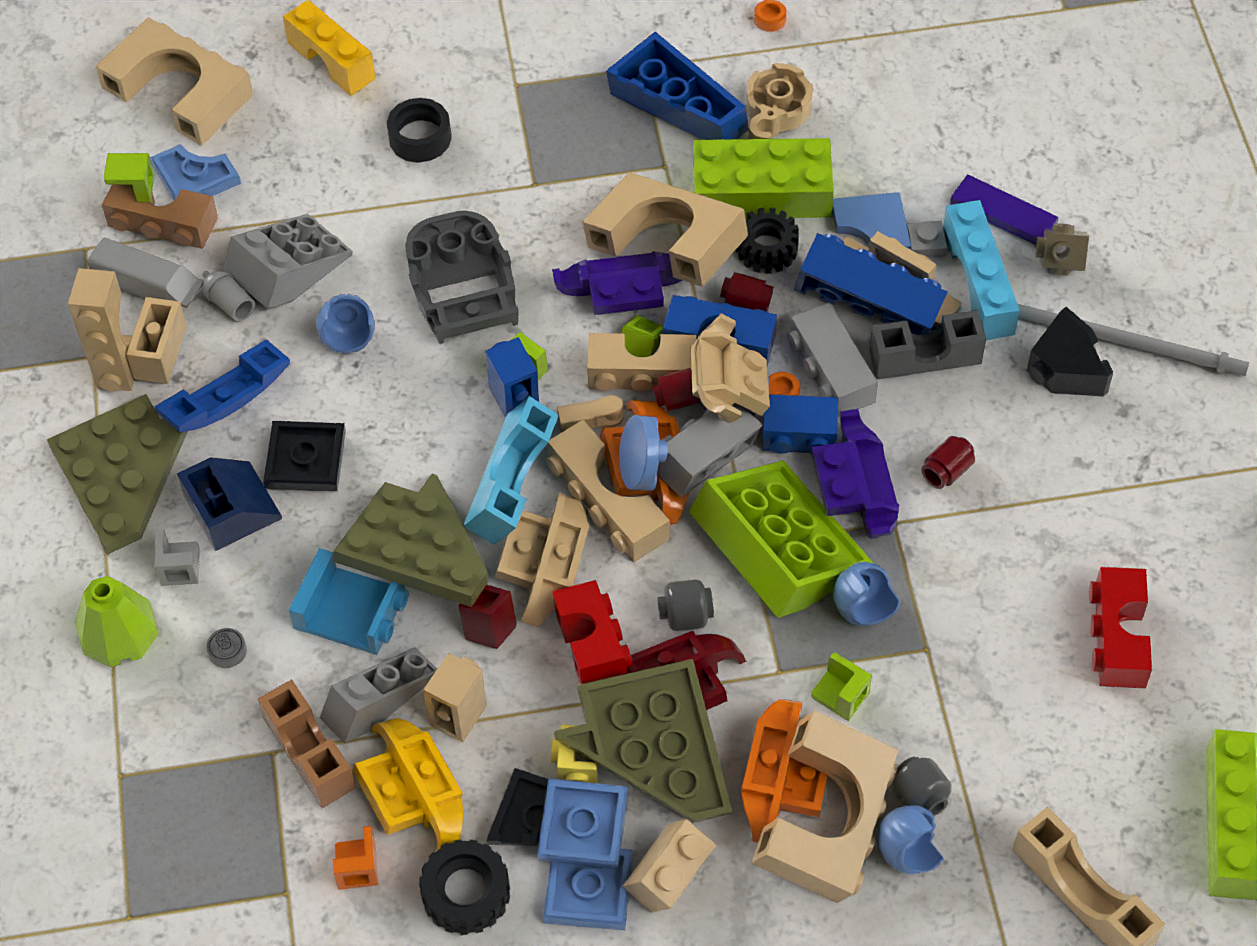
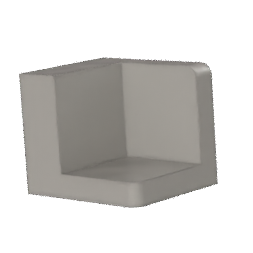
(176, 561)

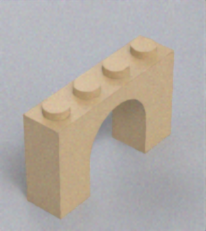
(158, 49)
(640, 202)
(863, 772)

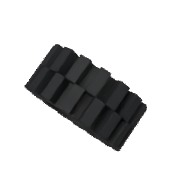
(774, 255)

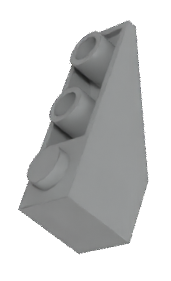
(375, 693)

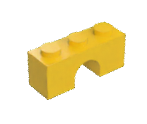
(315, 33)

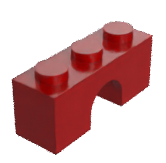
(585, 617)
(1120, 656)

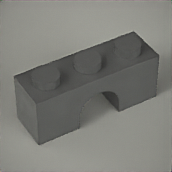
(953, 344)

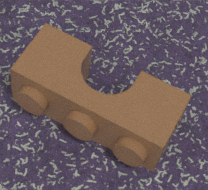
(183, 221)
(300, 737)

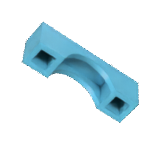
(989, 287)
(498, 497)

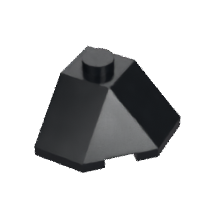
(1067, 359)

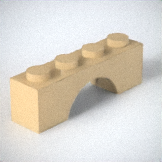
(95, 312)
(633, 522)
(1057, 860)

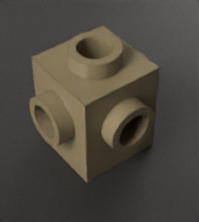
(1074, 255)

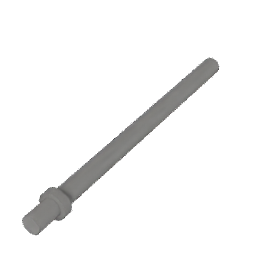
(1219, 362)

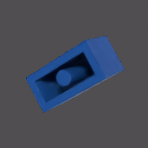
(511, 374)
(799, 423)

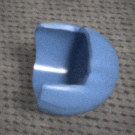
(345, 323)
(865, 594)
(907, 840)

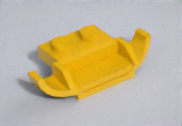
(411, 783)

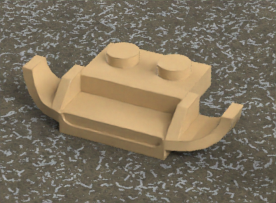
(728, 372)
(544, 555)

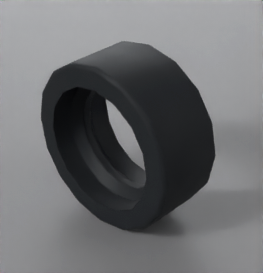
(419, 110)

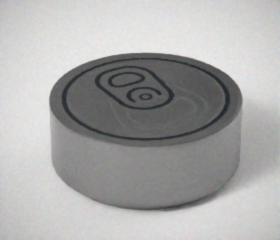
(226, 647)

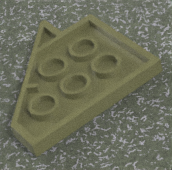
(119, 468)
(415, 543)
(654, 737)

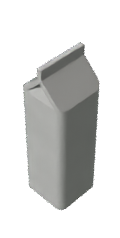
(145, 273)

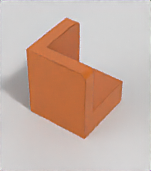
(356, 862)

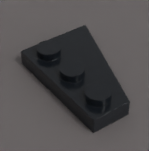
(520, 811)

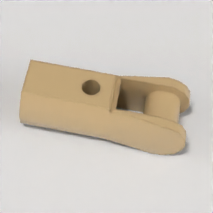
(596, 413)

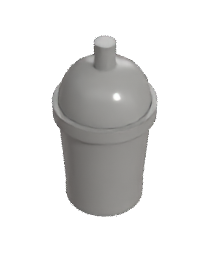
(227, 294)

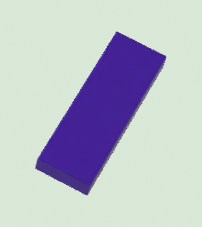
(1005, 209)

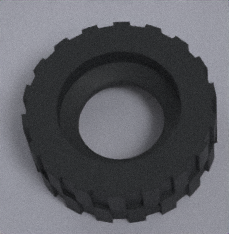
(470, 917)

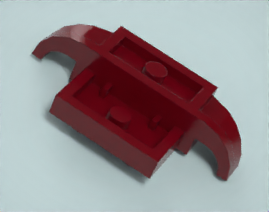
(704, 650)

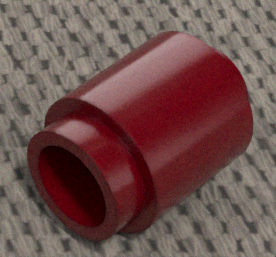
(746, 292)
(675, 390)
(948, 462)

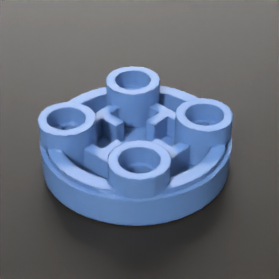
(641, 453)

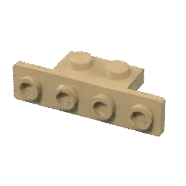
(892, 251)

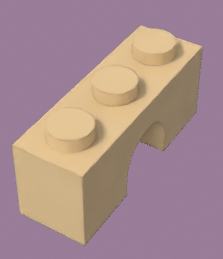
(615, 368)

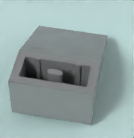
(283, 259)

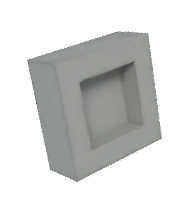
(927, 238)

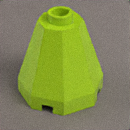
(114, 622)

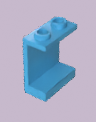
(346, 605)

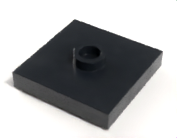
(304, 456)

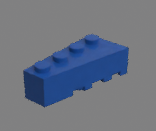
(677, 91)
(869, 284)

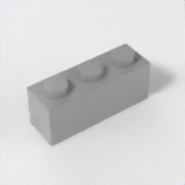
(832, 358)
(706, 448)

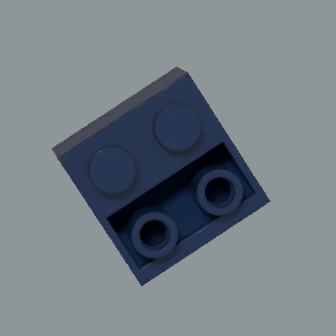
(227, 499)

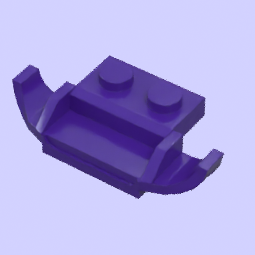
(619, 282)
(857, 477)

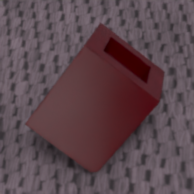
(489, 618)

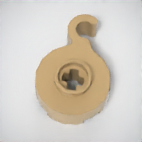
(777, 100)

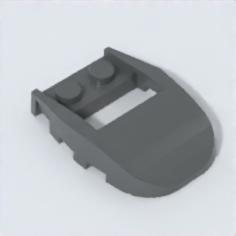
(453, 251)

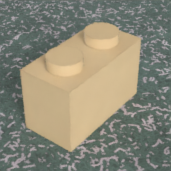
(156, 340)
(455, 696)
(669, 865)

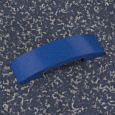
(228, 393)

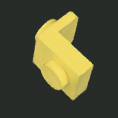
(568, 767)

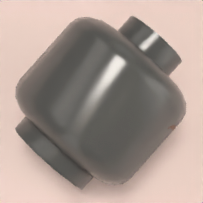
(686, 605)
(922, 784)

